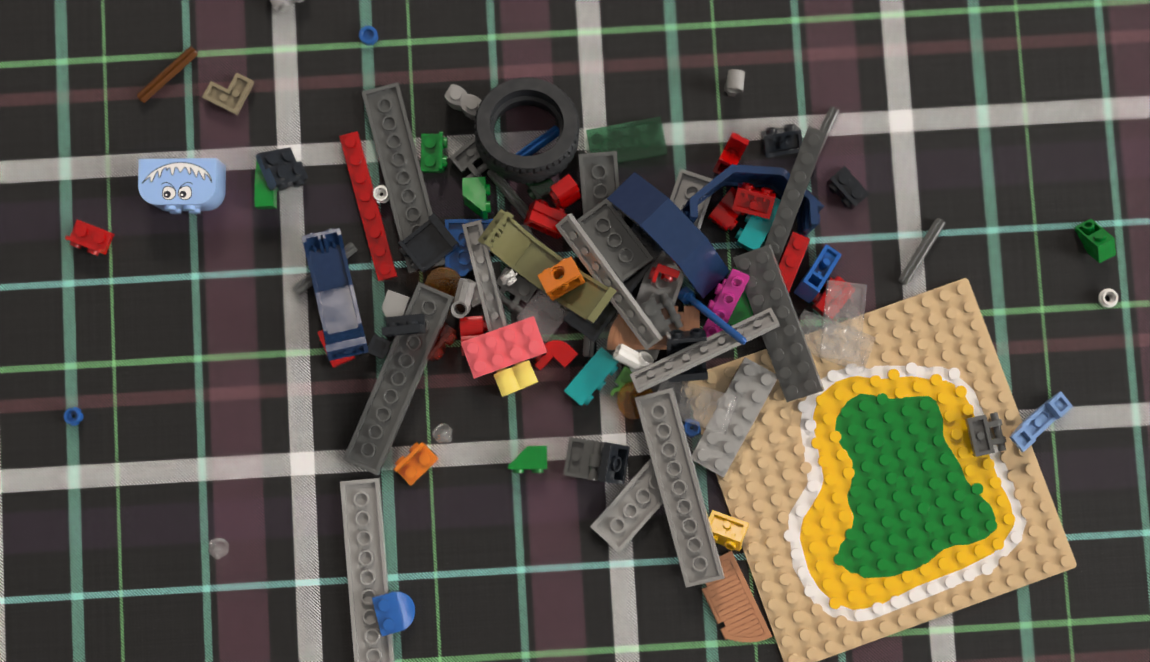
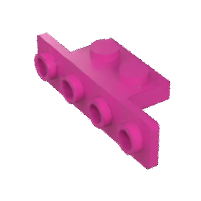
(726, 299)

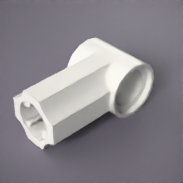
(632, 358)

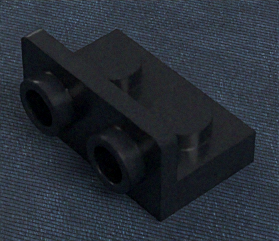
(781, 140)
(847, 188)
(404, 325)

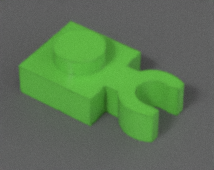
(622, 379)

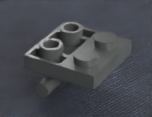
(583, 458)

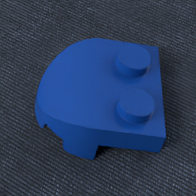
(393, 611)

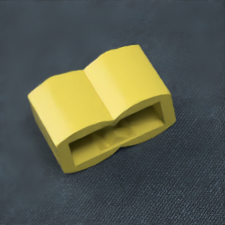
(515, 378)

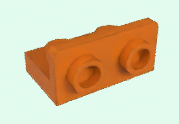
(416, 463)

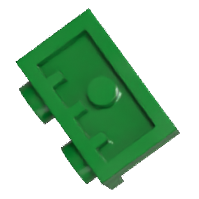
(433, 153)

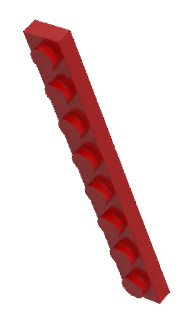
(368, 206)

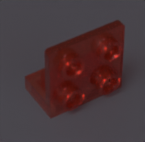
(446, 337)

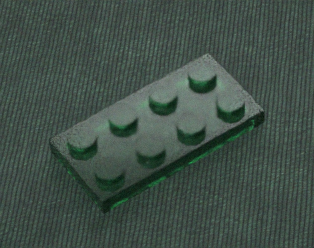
(631, 140)

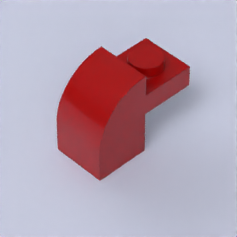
(732, 152)
(560, 351)

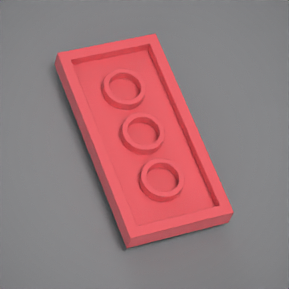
(503, 347)

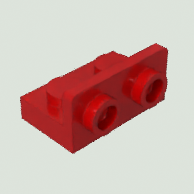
(754, 200)
(90, 236)
(667, 274)

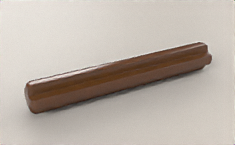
(167, 74)

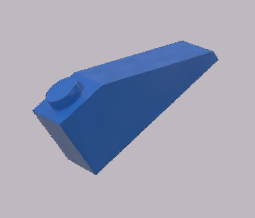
(817, 274)

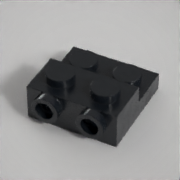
(281, 169)
(613, 463)

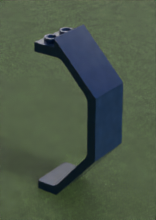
(770, 177)
(671, 232)
(334, 294)

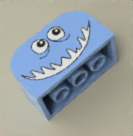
(182, 184)

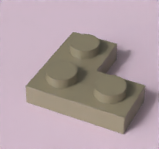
(231, 98)

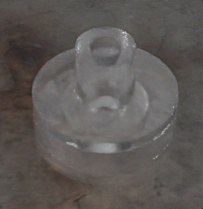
(442, 433)
(218, 547)

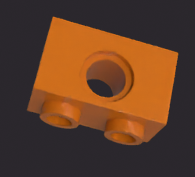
(557, 287)

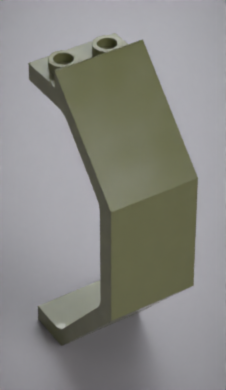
(530, 257)

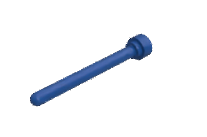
(687, 296)

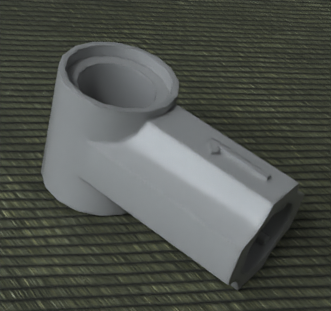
(734, 82)
(463, 296)

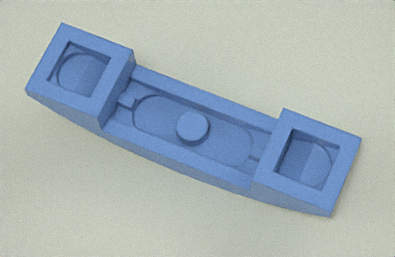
(1040, 420)

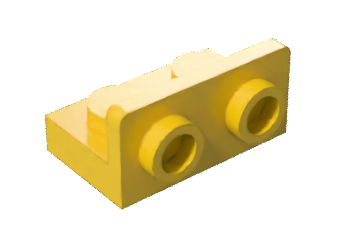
(728, 530)

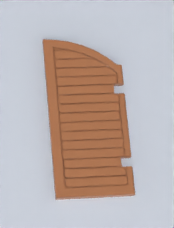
(622, 334)
(735, 605)

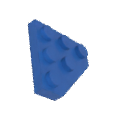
(459, 258)

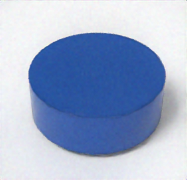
(368, 35)

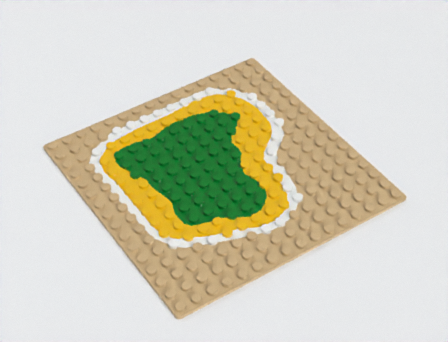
(872, 492)

